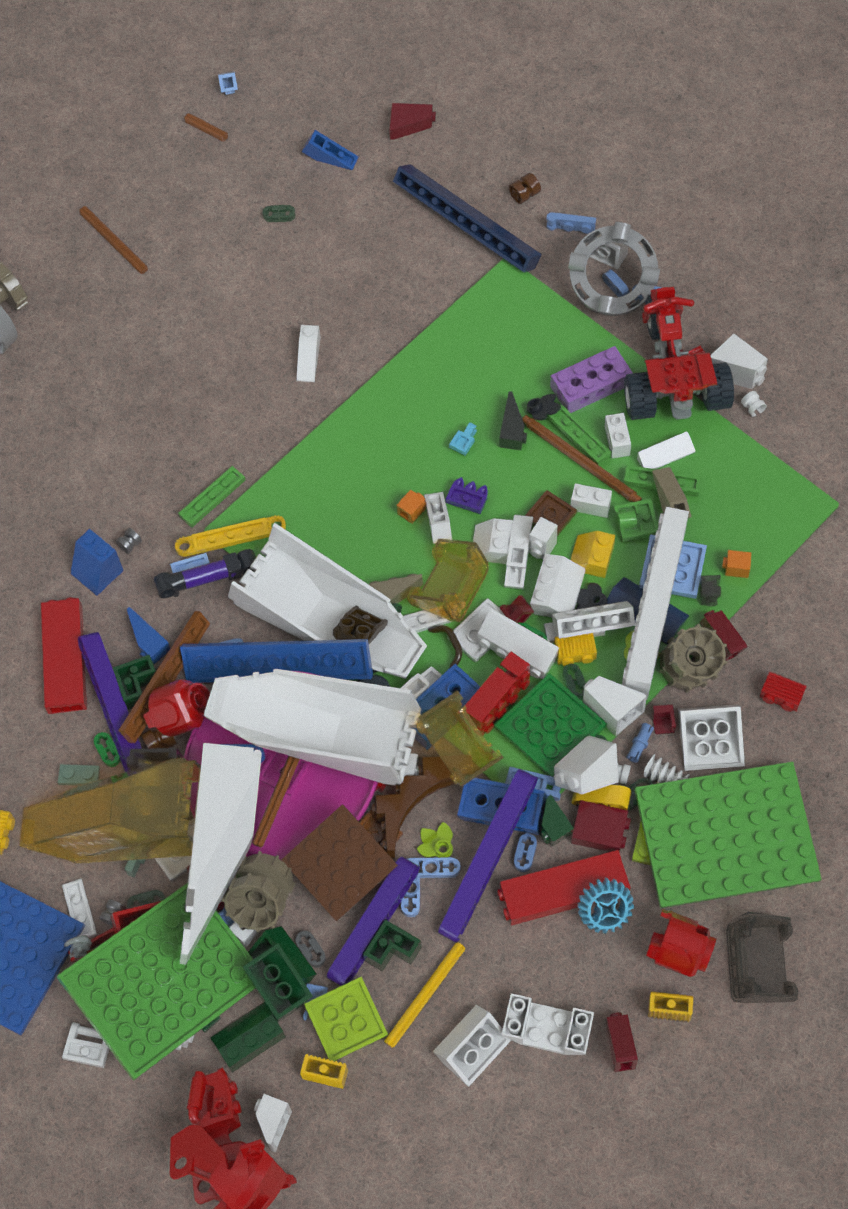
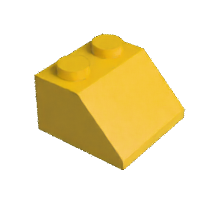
(594, 552)

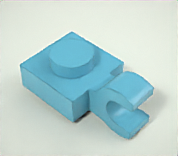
(464, 440)

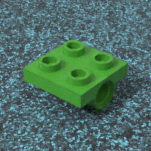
(636, 520)

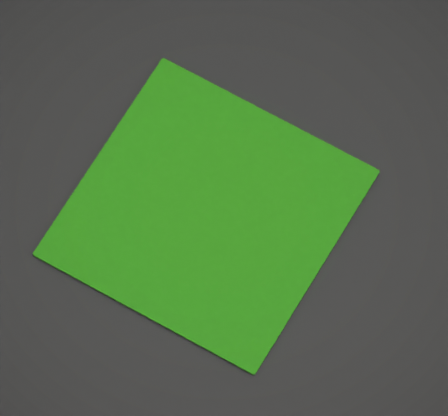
(395, 438)

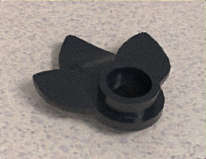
(543, 407)
(589, 596)

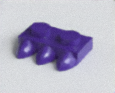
(467, 497)

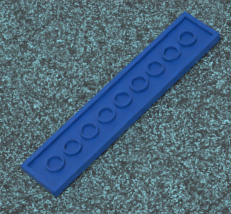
(321, 657)

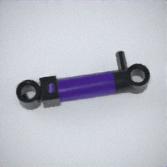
(230, 567)

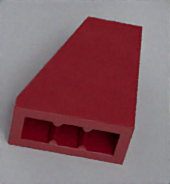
(410, 119)
(725, 631)
(621, 1042)

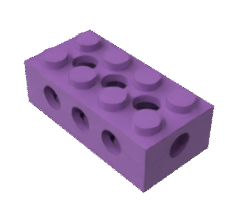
(590, 379)

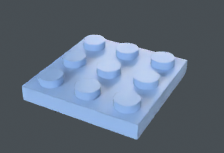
(688, 569)

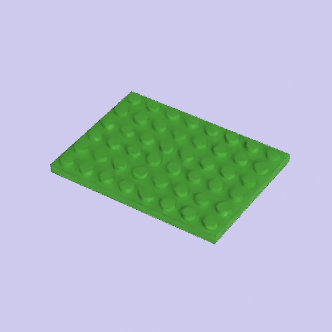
(727, 834)
(142, 994)

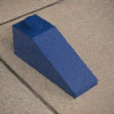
(327, 151)
(147, 638)

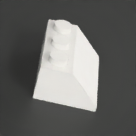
(557, 586)
(472, 1045)

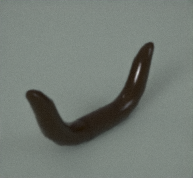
(453, 639)

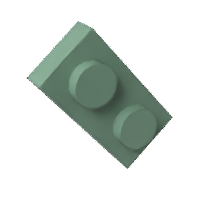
(77, 774)

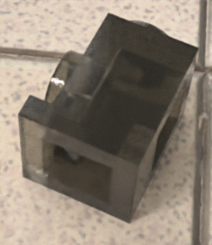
(710, 590)

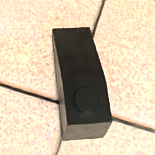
(512, 429)

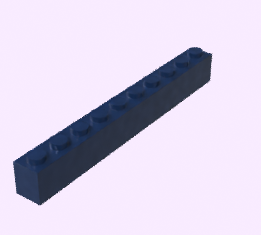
(467, 218)

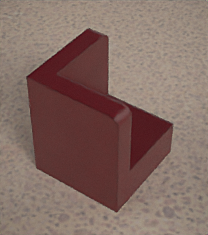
(518, 610)
(664, 719)

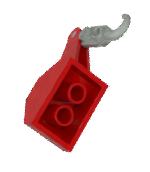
(119, 919)

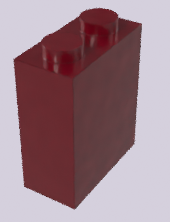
(600, 827)

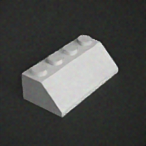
(506, 636)

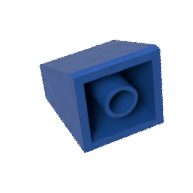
(95, 562)

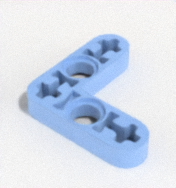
(425, 861)

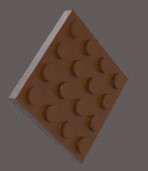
(339, 862)

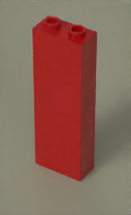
(62, 656)
(557, 887)

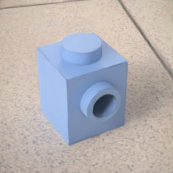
(228, 82)

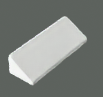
(666, 451)

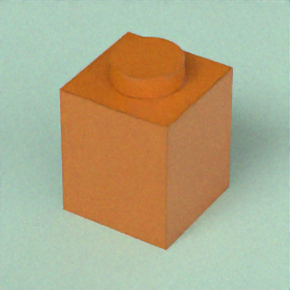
(411, 506)
(737, 564)

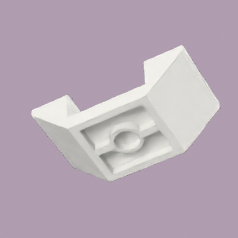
(547, 1026)

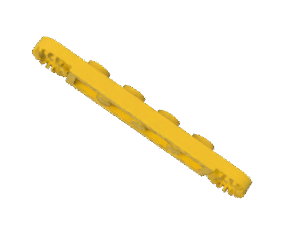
(228, 536)

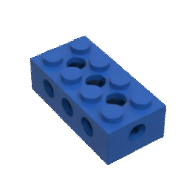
(451, 681)
(494, 792)

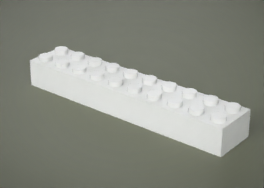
(655, 600)

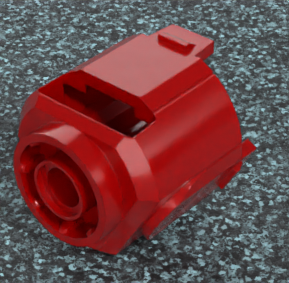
(177, 707)
(683, 946)

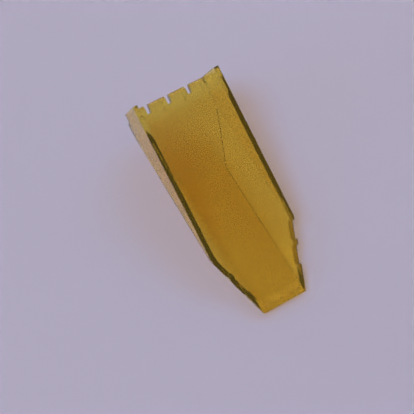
(117, 816)

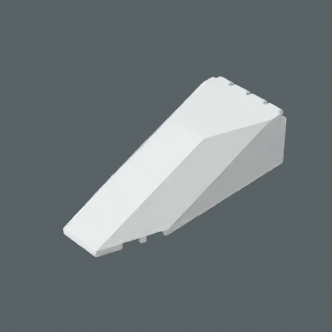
(311, 593)
(321, 720)
(220, 832)

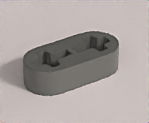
(307, 951)

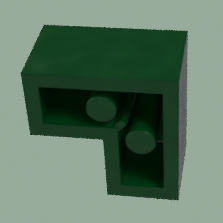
(132, 677)
(391, 941)

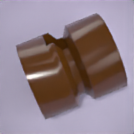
(524, 188)
(156, 739)

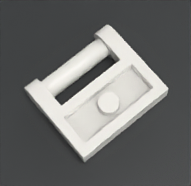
(85, 1051)

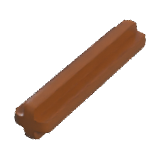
(206, 127)

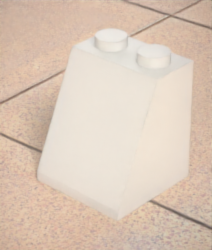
(744, 361)
(614, 703)
(588, 766)

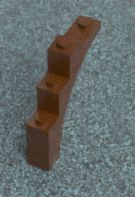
(393, 809)

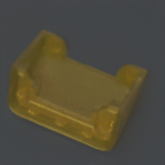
(453, 581)
(457, 740)

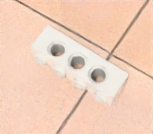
(593, 619)

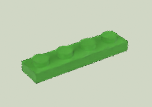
(580, 435)
(644, 478)
(212, 496)

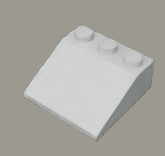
(711, 737)

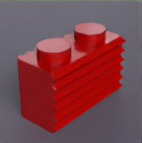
(782, 692)

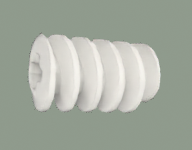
(662, 772)

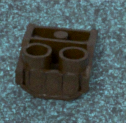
(359, 625)

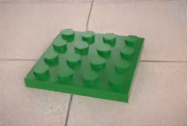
(549, 723)

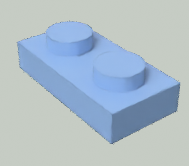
(189, 563)

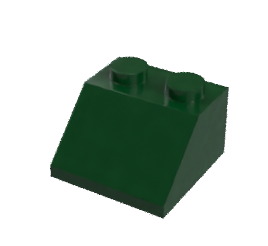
(555, 823)

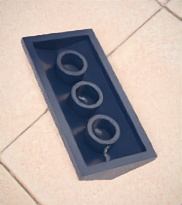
(629, 591)

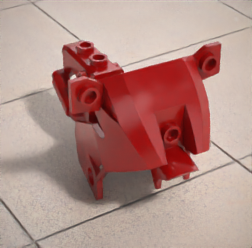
(236, 1171)

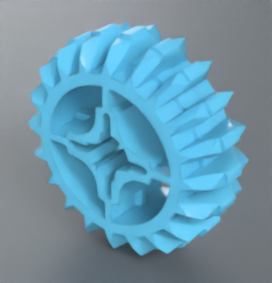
(604, 916)

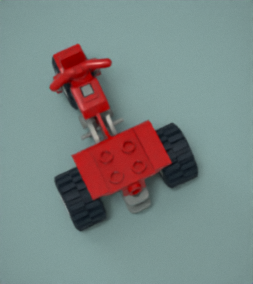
(674, 373)

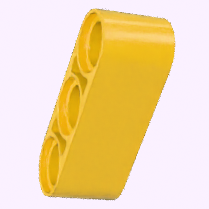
(611, 795)

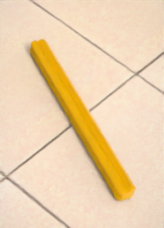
(424, 995)

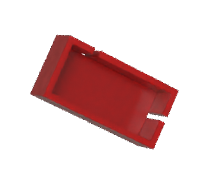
(498, 692)

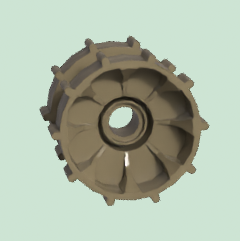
(11, 289)
(706, 649)
(259, 892)

